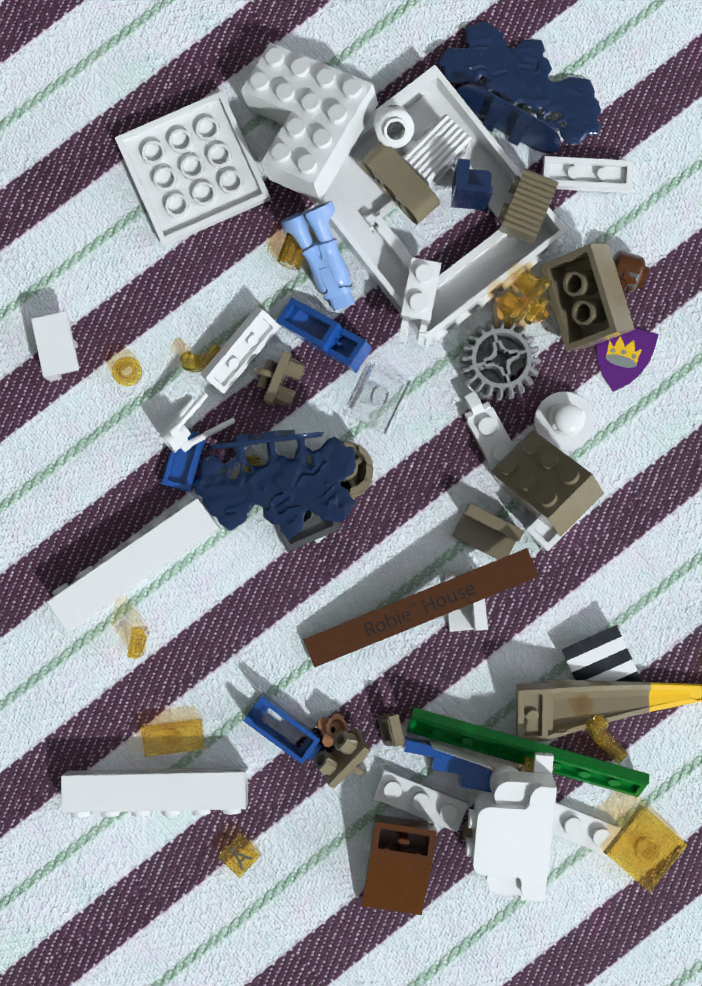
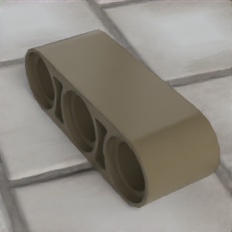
(400, 182)

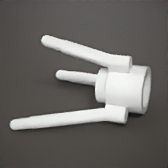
(176, 434)

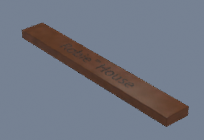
(421, 607)

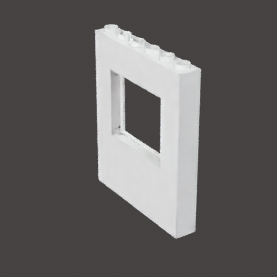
(362, 203)

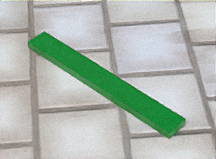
(517, 748)

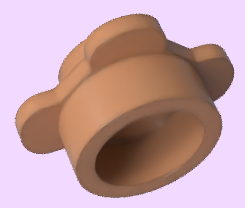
(325, 725)

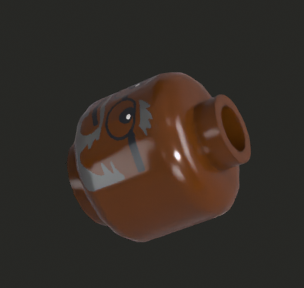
(630, 270)

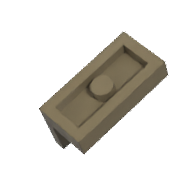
(487, 532)

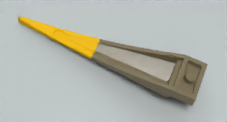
(564, 706)

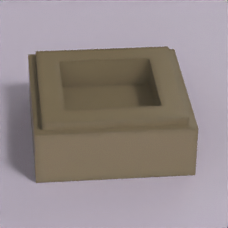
(391, 729)

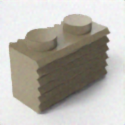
(528, 205)

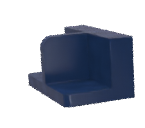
(470, 187)

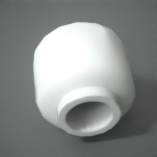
(397, 136)

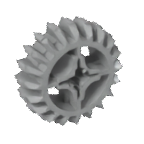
(496, 347)

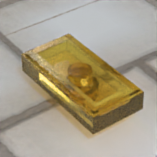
(173, 737)

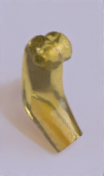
(605, 739)

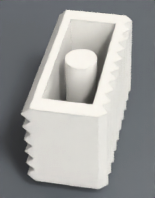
(437, 149)

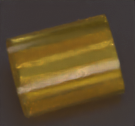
(290, 254)

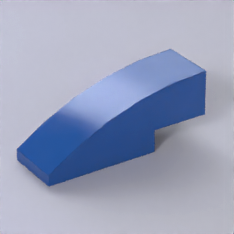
(324, 334)

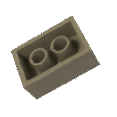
(587, 297)
(547, 482)

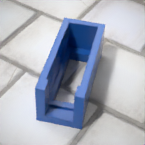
(309, 747)

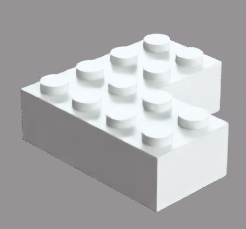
(319, 114)

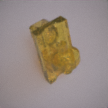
(517, 308)

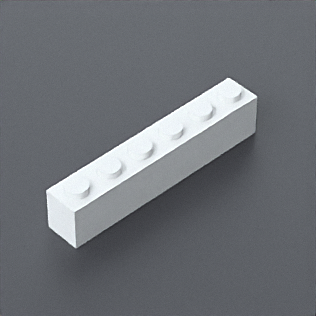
(133, 565)
(154, 790)

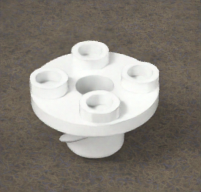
(564, 420)

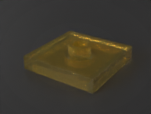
(645, 848)

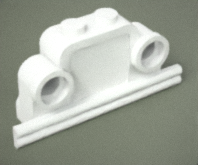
(515, 830)

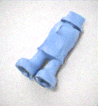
(323, 256)

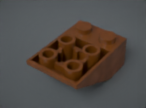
(399, 864)

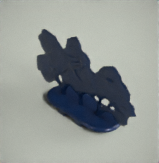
(520, 77)
(282, 485)

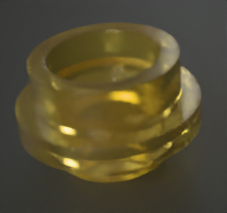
(120, 365)

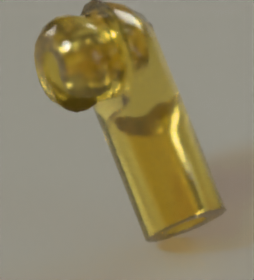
(198, 362)

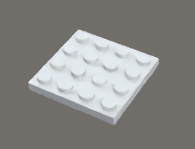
(192, 168)

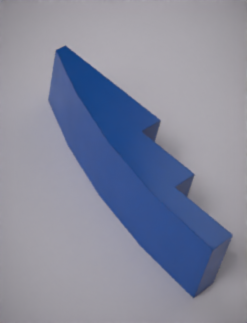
(470, 774)

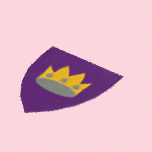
(625, 357)

